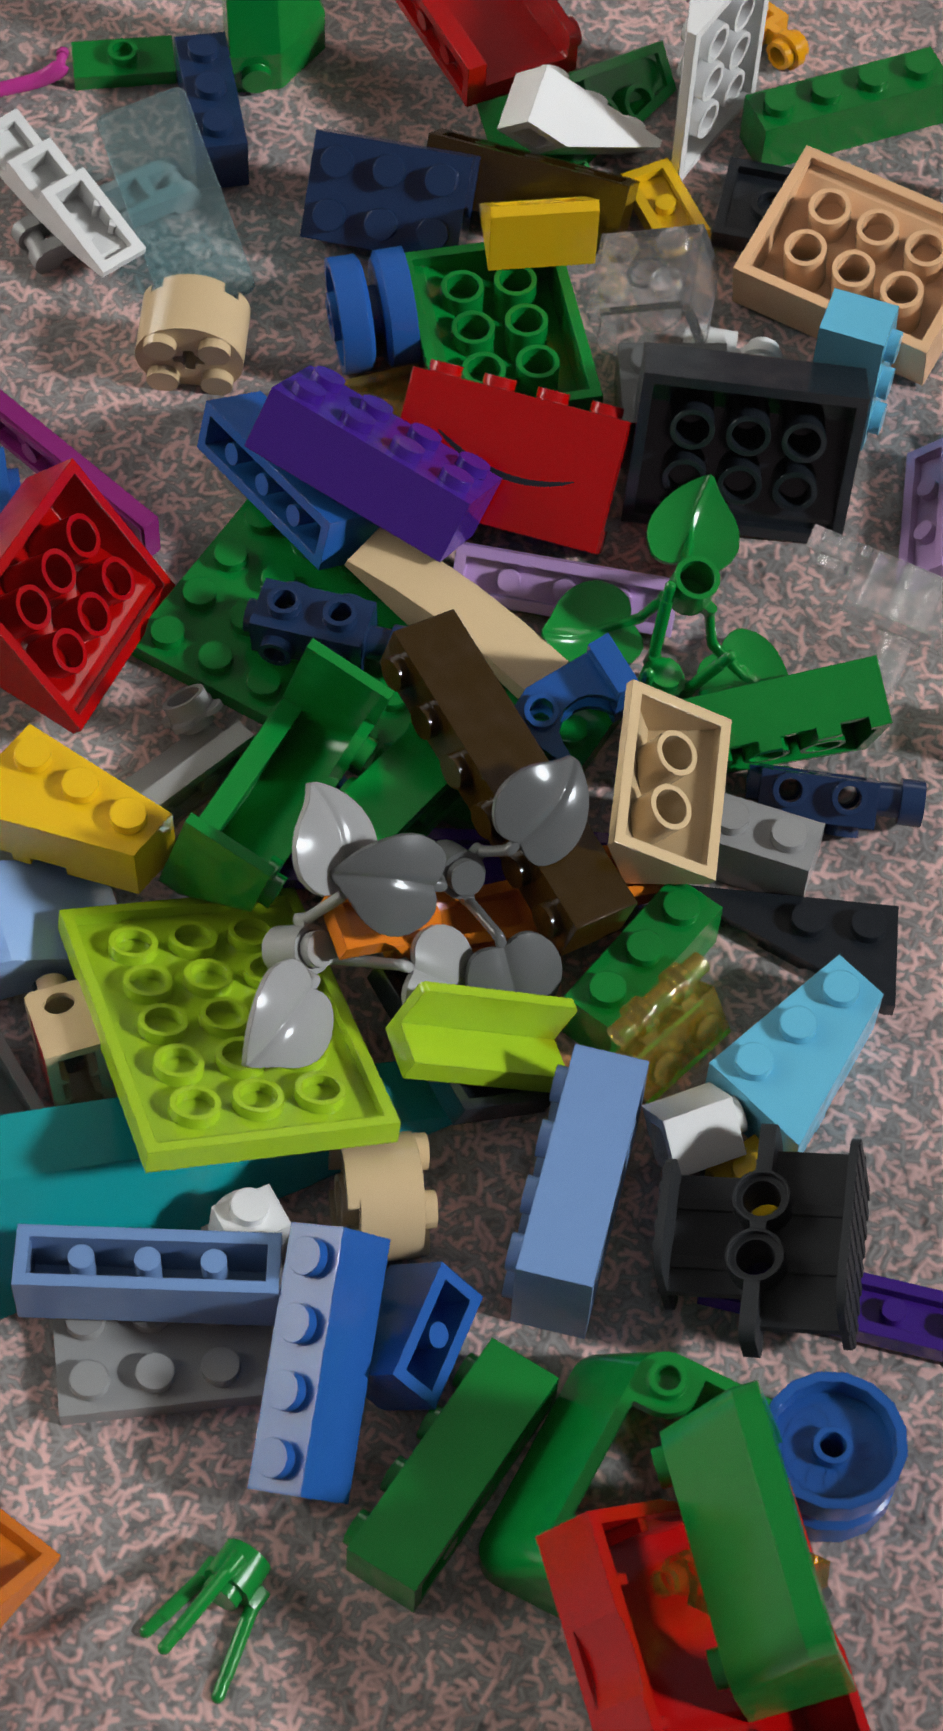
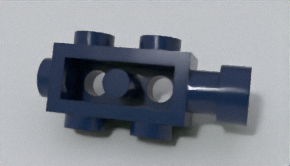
(293, 614)
(818, 798)

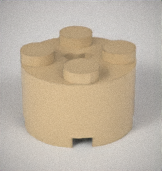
(192, 334)
(385, 1193)

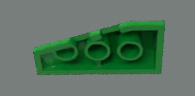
(631, 83)

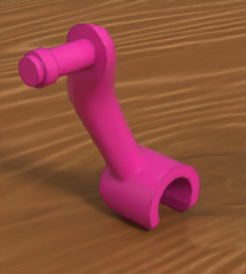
(49, 74)

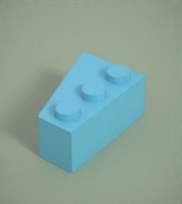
(862, 335)
(800, 1053)

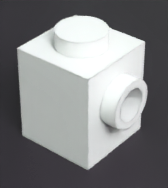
(696, 1128)

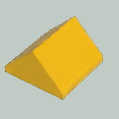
(540, 232)

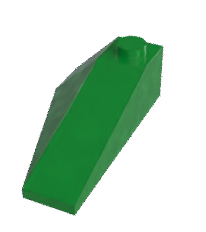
(272, 40)

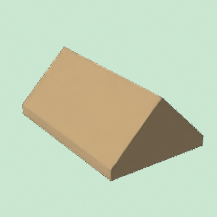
(668, 789)

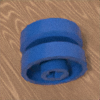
(379, 309)
(839, 1452)

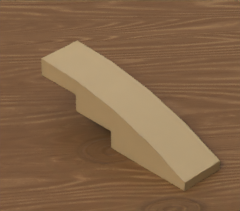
(422, 588)

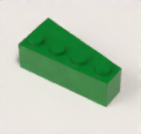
(802, 714)

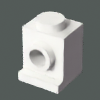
(250, 1211)

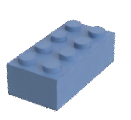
(574, 1190)

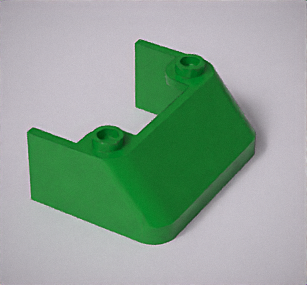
(249, 825)
(572, 1449)
(751, 1556)

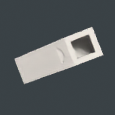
(560, 117)

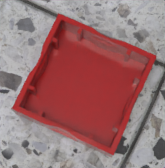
(645, 1654)

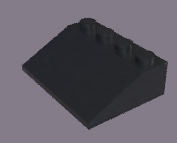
(765, 427)

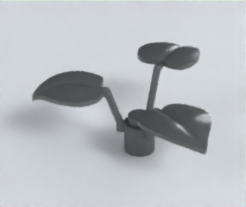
(398, 876)

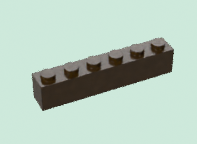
(480, 744)

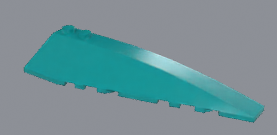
(85, 1170)

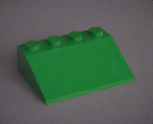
(503, 322)

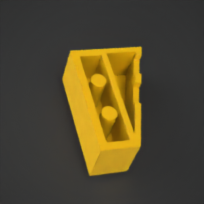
(78, 816)

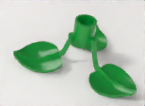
(702, 539)

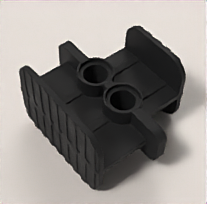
(810, 1240)

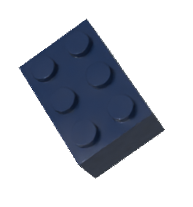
(387, 193)

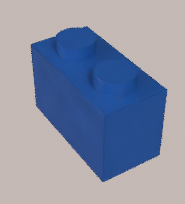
(419, 1334)

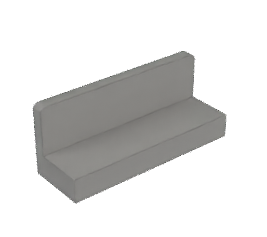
(191, 769)

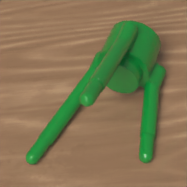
(665, 672)
(227, 1581)

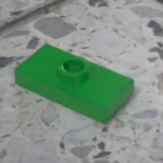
(123, 62)

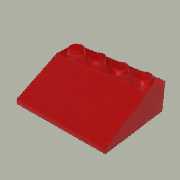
(70, 594)

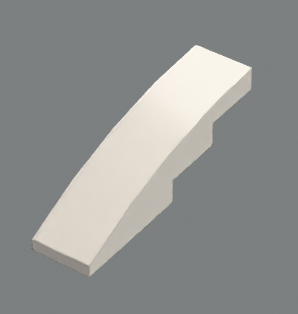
(64, 198)

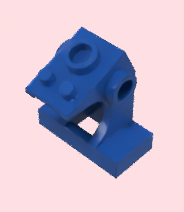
(588, 682)

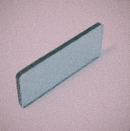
(173, 191)

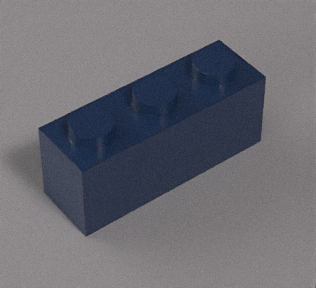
(210, 85)

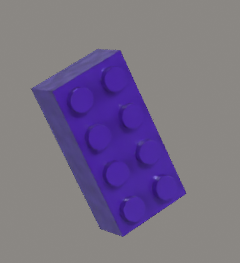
(373, 461)

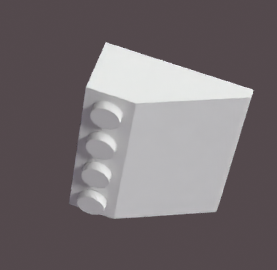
(715, 72)

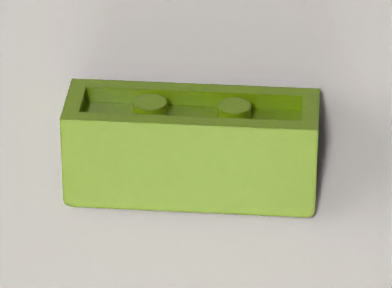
(479, 1036)

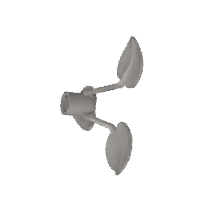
(288, 1016)

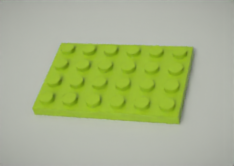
(171, 1016)

